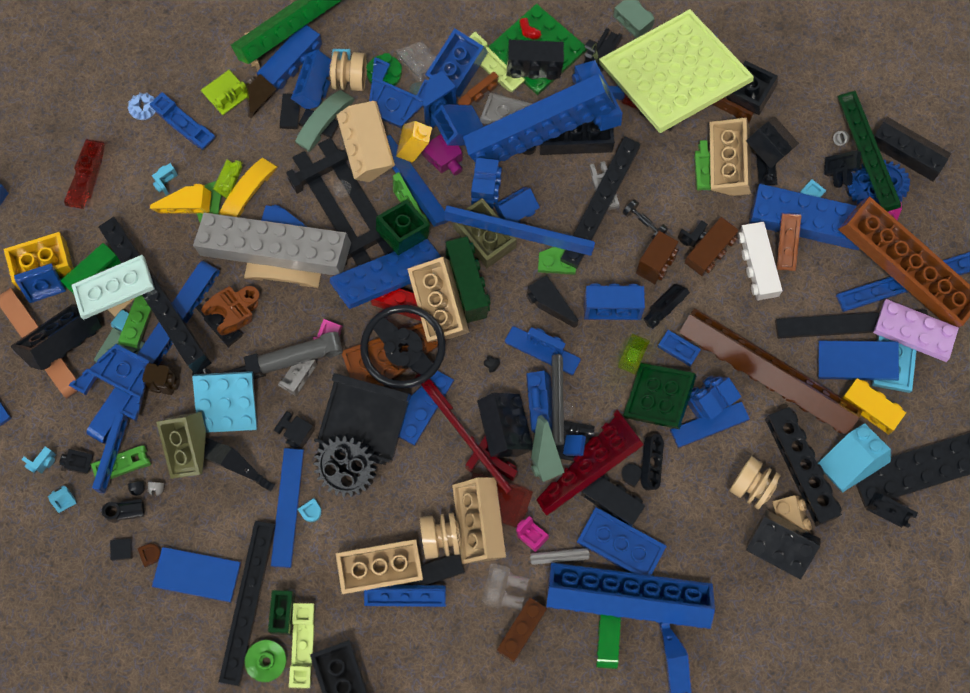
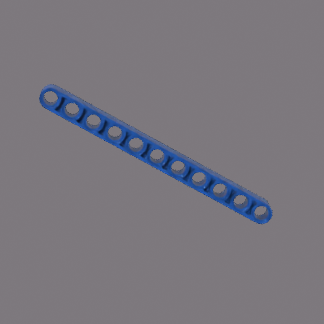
(156, 345)

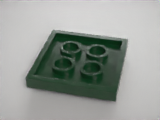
(660, 395)

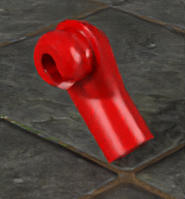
(528, 31)

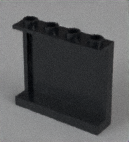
(368, 413)

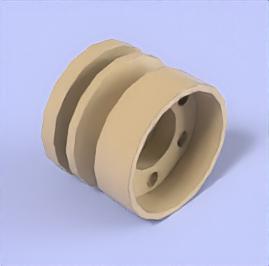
(347, 70)
(755, 483)
(439, 535)

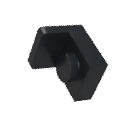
(75, 461)

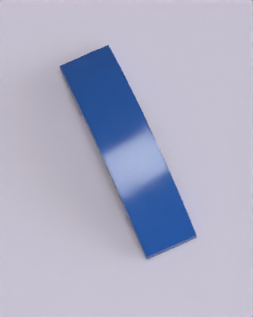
(181, 121)

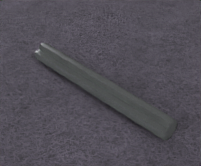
(557, 399)

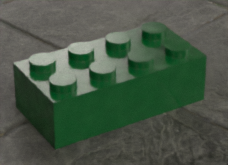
(467, 278)

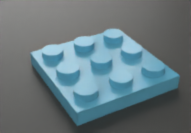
(226, 401)

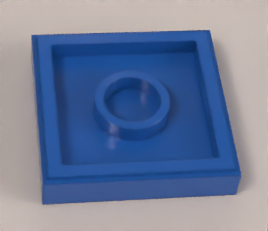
(40, 283)

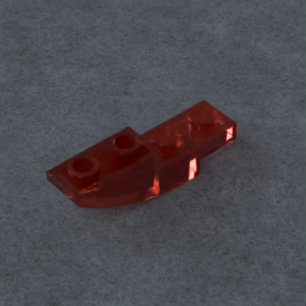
(86, 174)

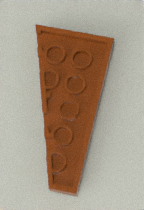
(377, 355)

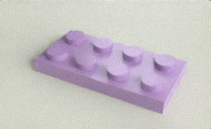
(916, 330)

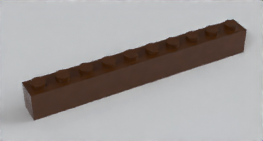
(771, 372)

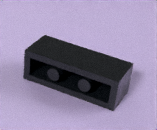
(614, 500)

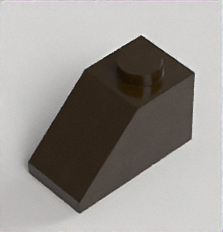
(258, 93)

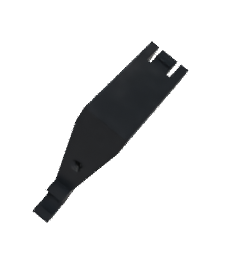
(603, 47)
(232, 460)

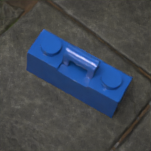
(312, 80)
(539, 397)

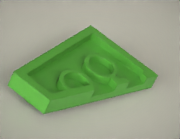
(402, 192)

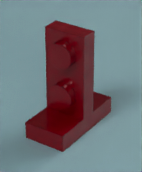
(507, 469)

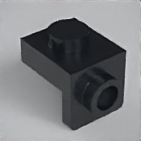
(691, 239)

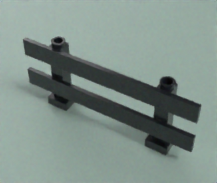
(312, 173)

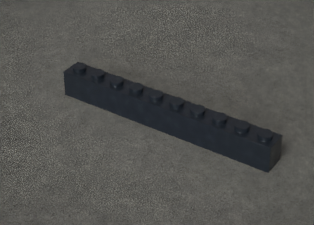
(158, 300)

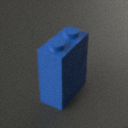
(456, 122)

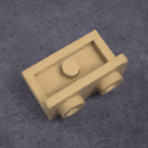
(793, 510)

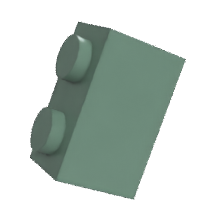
(634, 17)

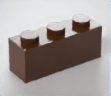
(712, 247)
(521, 630)

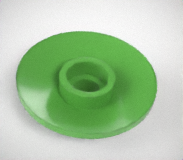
(256, 655)

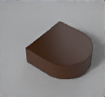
(149, 554)

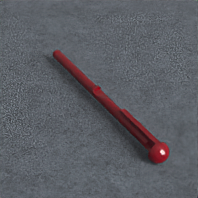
(446, 409)

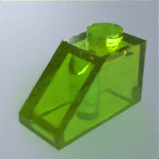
(633, 354)

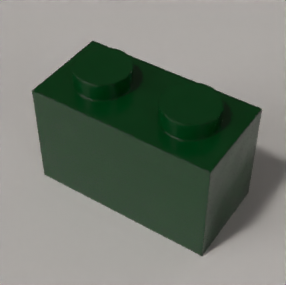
(281, 612)

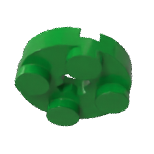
(394, 72)

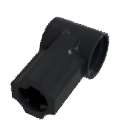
(125, 510)

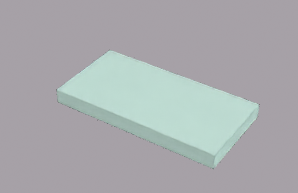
(112, 287)

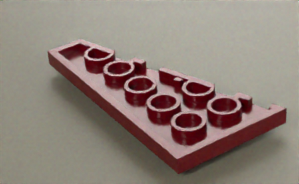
(600, 455)

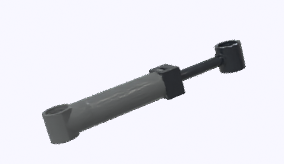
(326, 346)

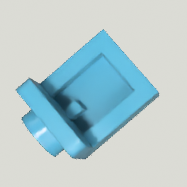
(163, 176)
(43, 460)

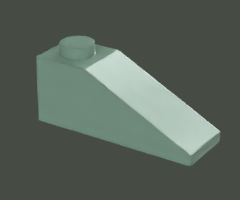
(544, 452)

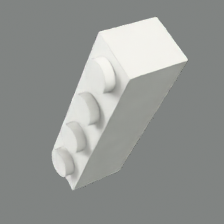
(760, 261)

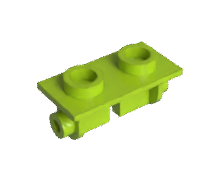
(228, 177)

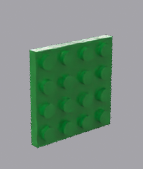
(550, 31)

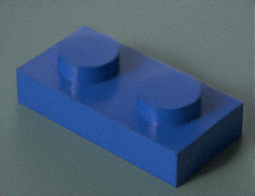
(679, 348)

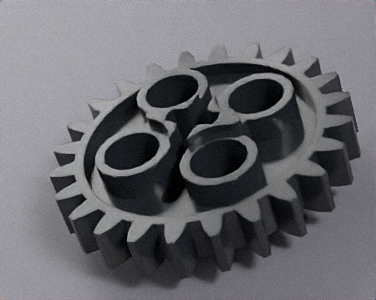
(354, 451)

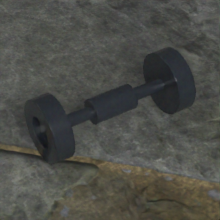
(631, 208)

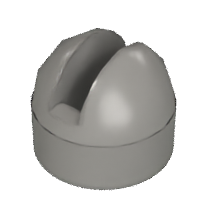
(838, 138)
(152, 486)

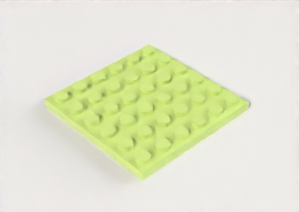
(675, 70)

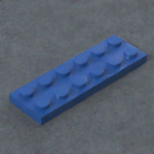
(381, 275)

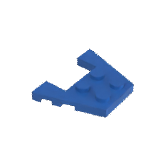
(394, 104)
(122, 370)

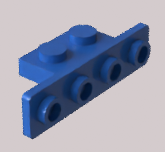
(542, 347)

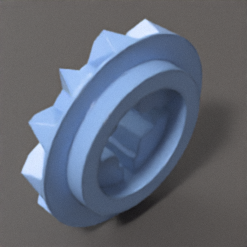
(136, 111)

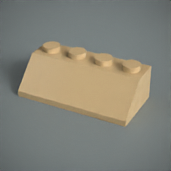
(365, 141)
(730, 157)
(438, 294)
(479, 520)
(379, 566)

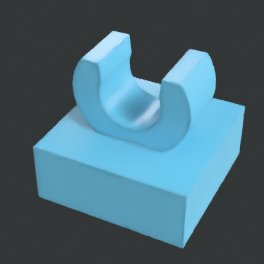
(62, 499)

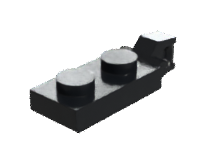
(665, 304)

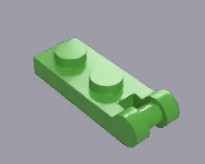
(124, 462)

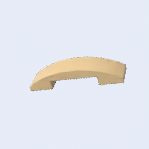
(261, 272)

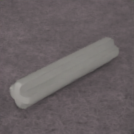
(559, 556)

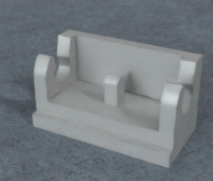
(297, 377)

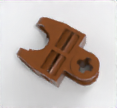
(233, 306)

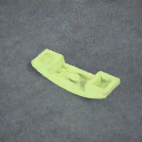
(494, 64)
(302, 645)

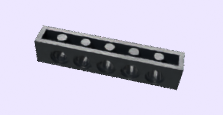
(801, 477)

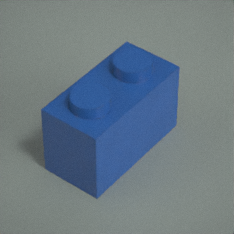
(517, 205)

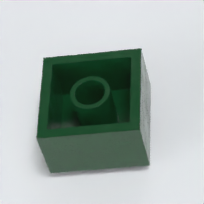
(402, 227)

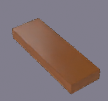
(788, 241)

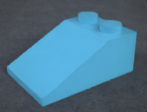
(855, 458)

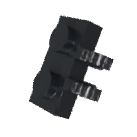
(842, 164)

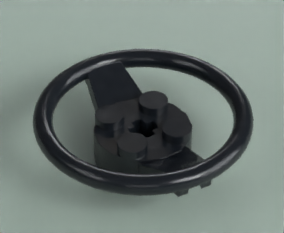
(395, 339)

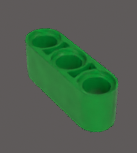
(608, 642)

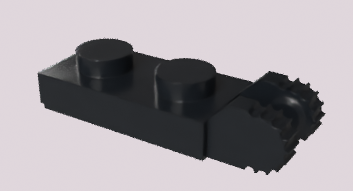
(214, 321)

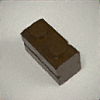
(160, 379)

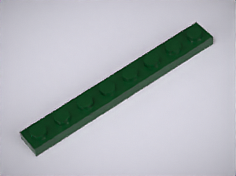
(870, 153)

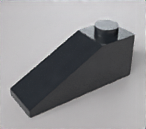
(548, 299)

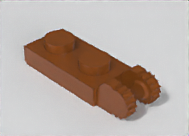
(477, 92)

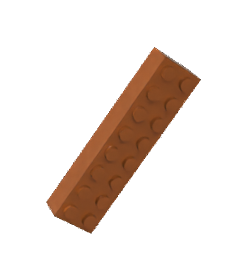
(909, 261)

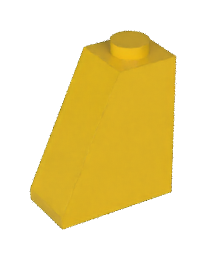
(413, 140)

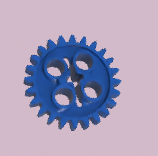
(862, 188)

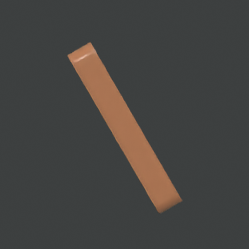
(24, 324)

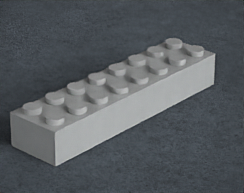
(272, 244)

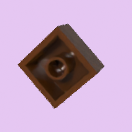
(658, 258)

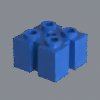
(486, 181)
(713, 397)

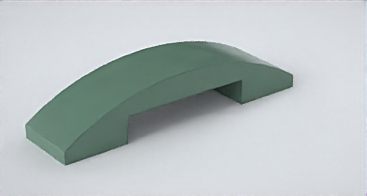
(321, 118)

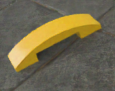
(247, 187)

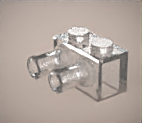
(494, 592)

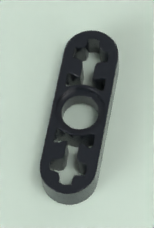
(655, 444)

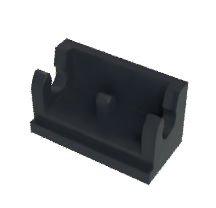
(891, 510)

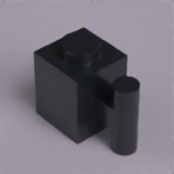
(297, 432)

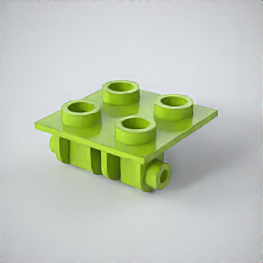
(225, 92)

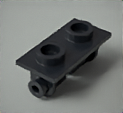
(766, 175)

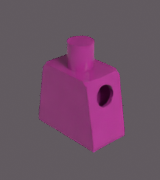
(443, 155)

